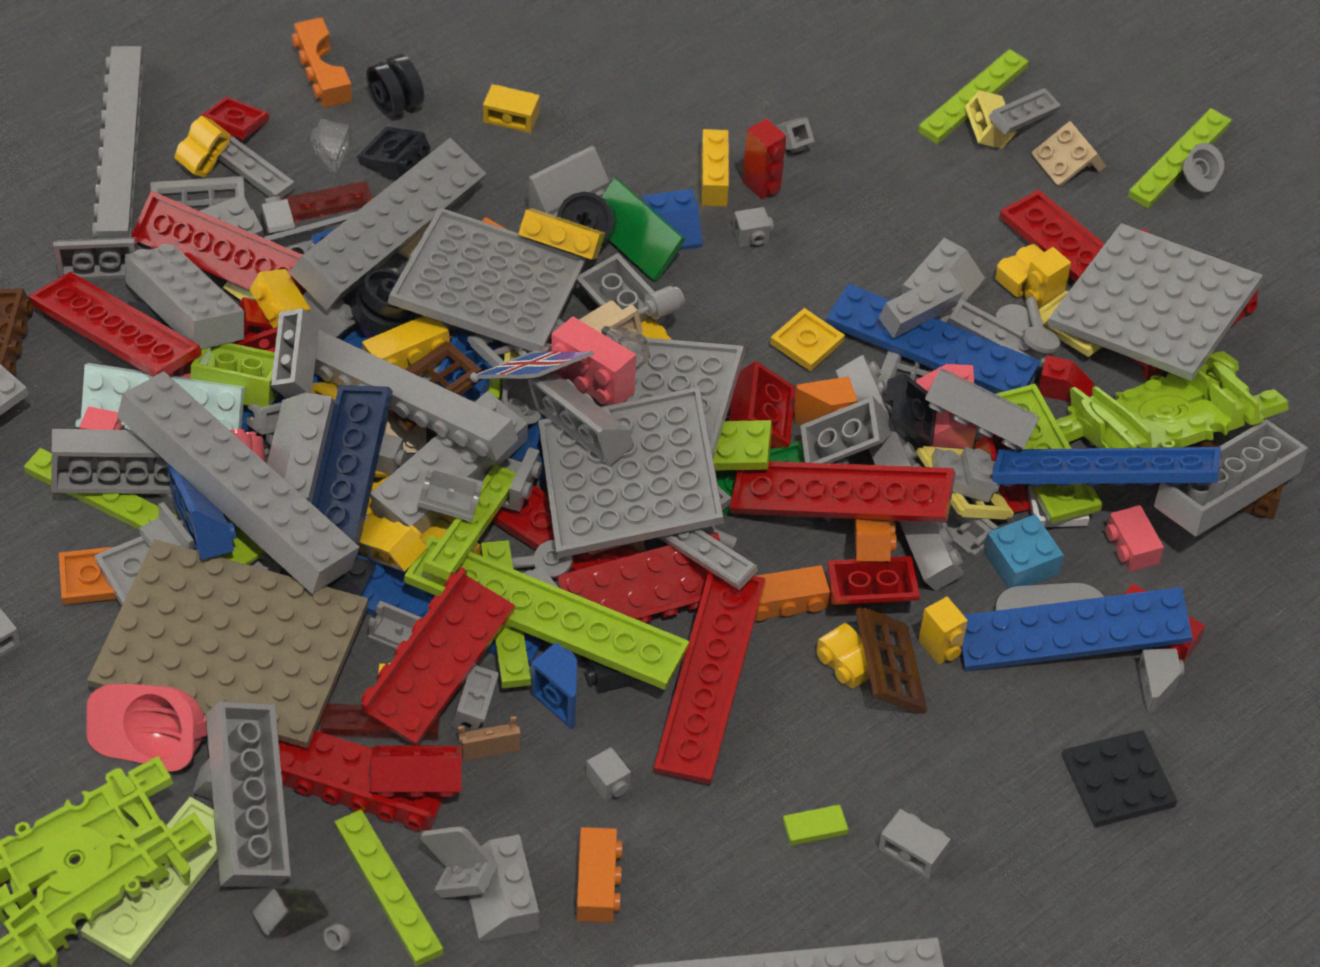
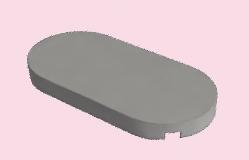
(1045, 594)

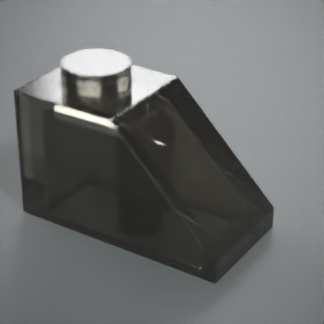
(289, 911)

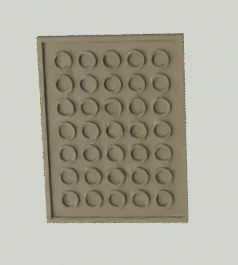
(231, 636)

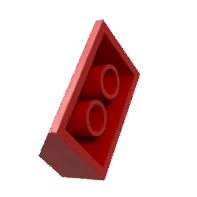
(764, 396)
(872, 581)
(416, 769)

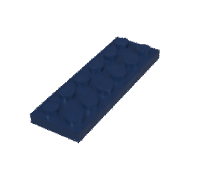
(351, 456)

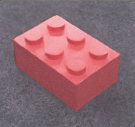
(607, 373)

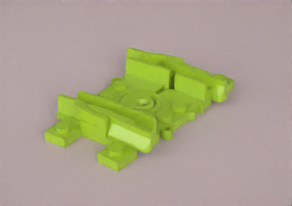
(1170, 409)
(112, 861)

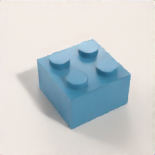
(1023, 552)

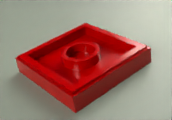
(236, 117)

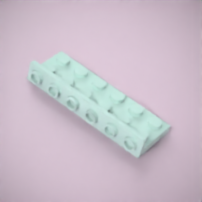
(106, 384)

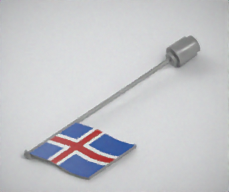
(537, 364)

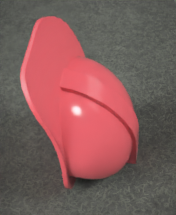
(145, 723)

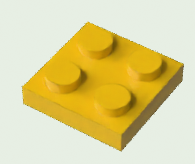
(807, 339)

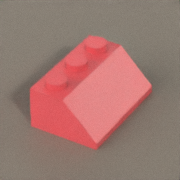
(947, 430)

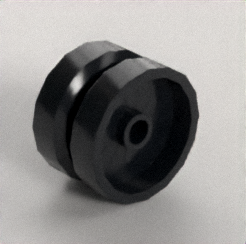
(395, 85)
(594, 207)
(371, 302)

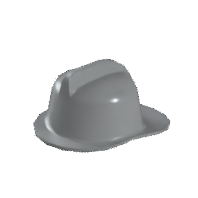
(1203, 167)
(520, 399)

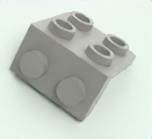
(523, 482)
(466, 862)

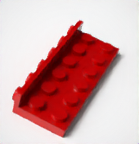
(641, 583)
(436, 657)
(342, 775)

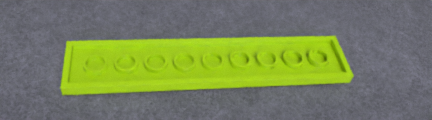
(568, 619)

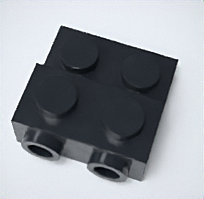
(395, 151)
(910, 409)

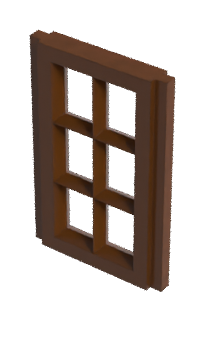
(432, 359)
(915, 701)

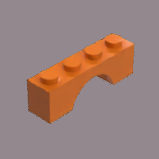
(329, 81)

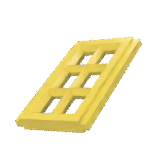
(999, 508)

